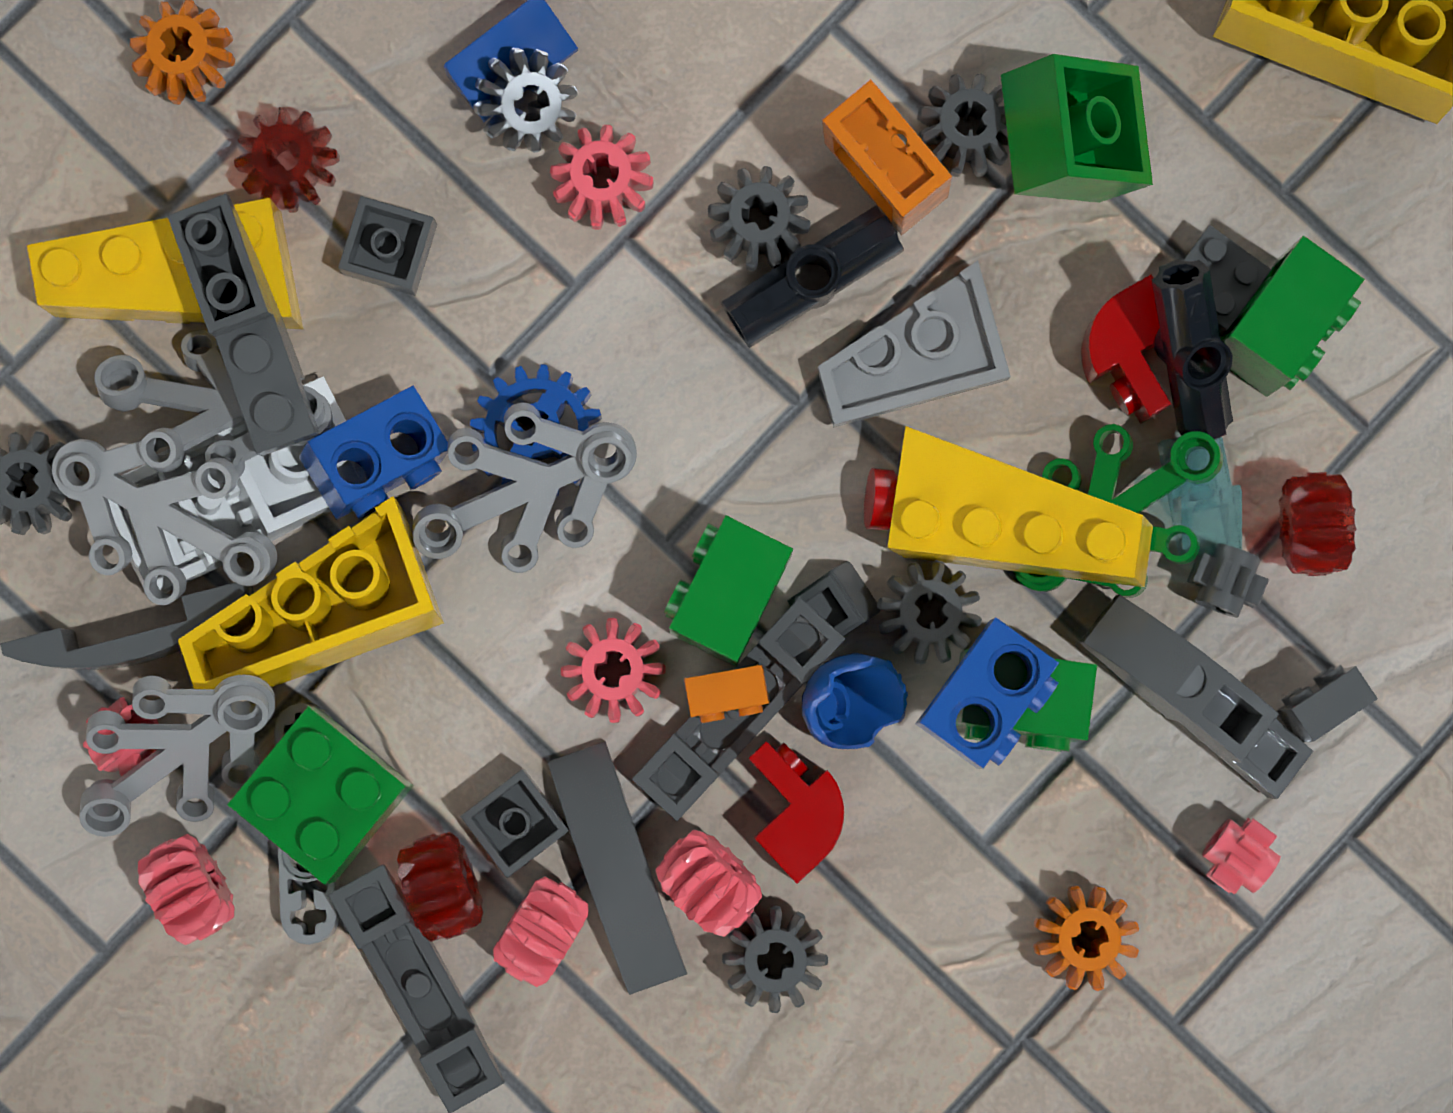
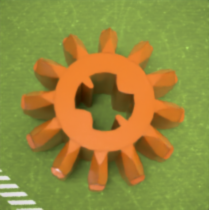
(173, 72)
(1103, 949)

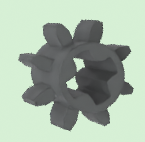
(1227, 580)

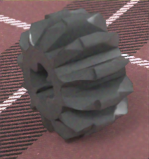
(541, 112)
(944, 118)
(769, 201)
(22, 507)
(908, 612)
(790, 973)

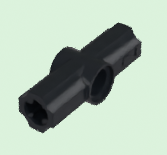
(844, 254)
(1192, 348)

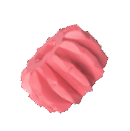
(580, 186)
(598, 656)
(708, 883)
(185, 889)
(540, 931)

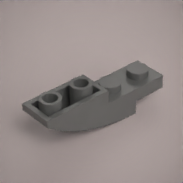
(245, 323)
(1198, 694)

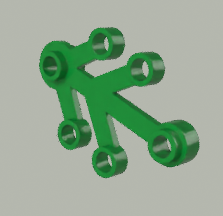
(1138, 496)

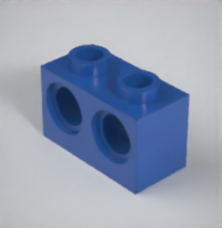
(368, 443)
(976, 685)

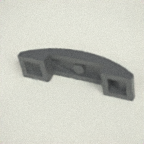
(61, 649)
(704, 750)
(616, 868)
(419, 988)

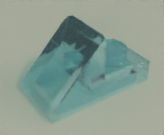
(1208, 508)

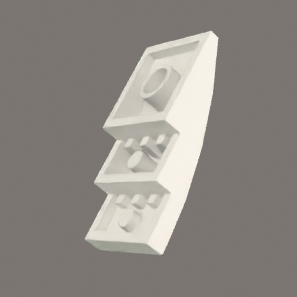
(268, 499)

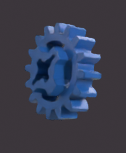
(550, 406)

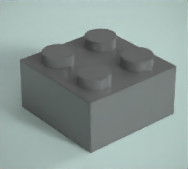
(387, 245)
(1232, 271)
(1328, 703)
(515, 823)

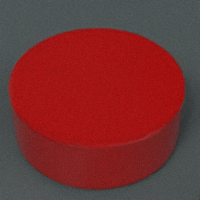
(879, 499)

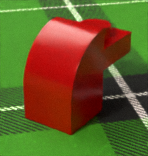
(1115, 345)
(809, 823)

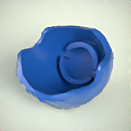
(853, 700)

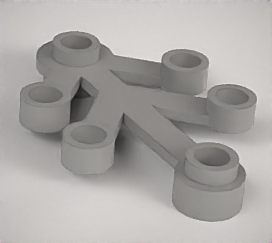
(217, 405)
(531, 484)
(153, 511)
(107, 803)

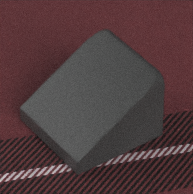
(840, 599)

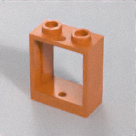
(897, 177)

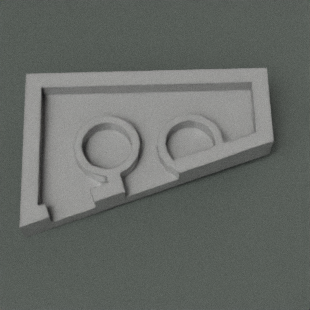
(921, 355)

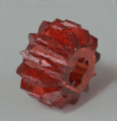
(303, 143)
(1317, 524)
(440, 886)

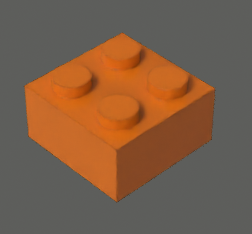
(726, 691)

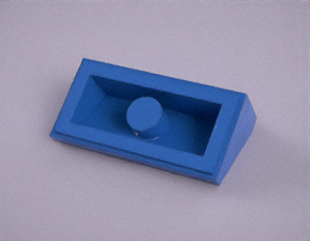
(527, 28)

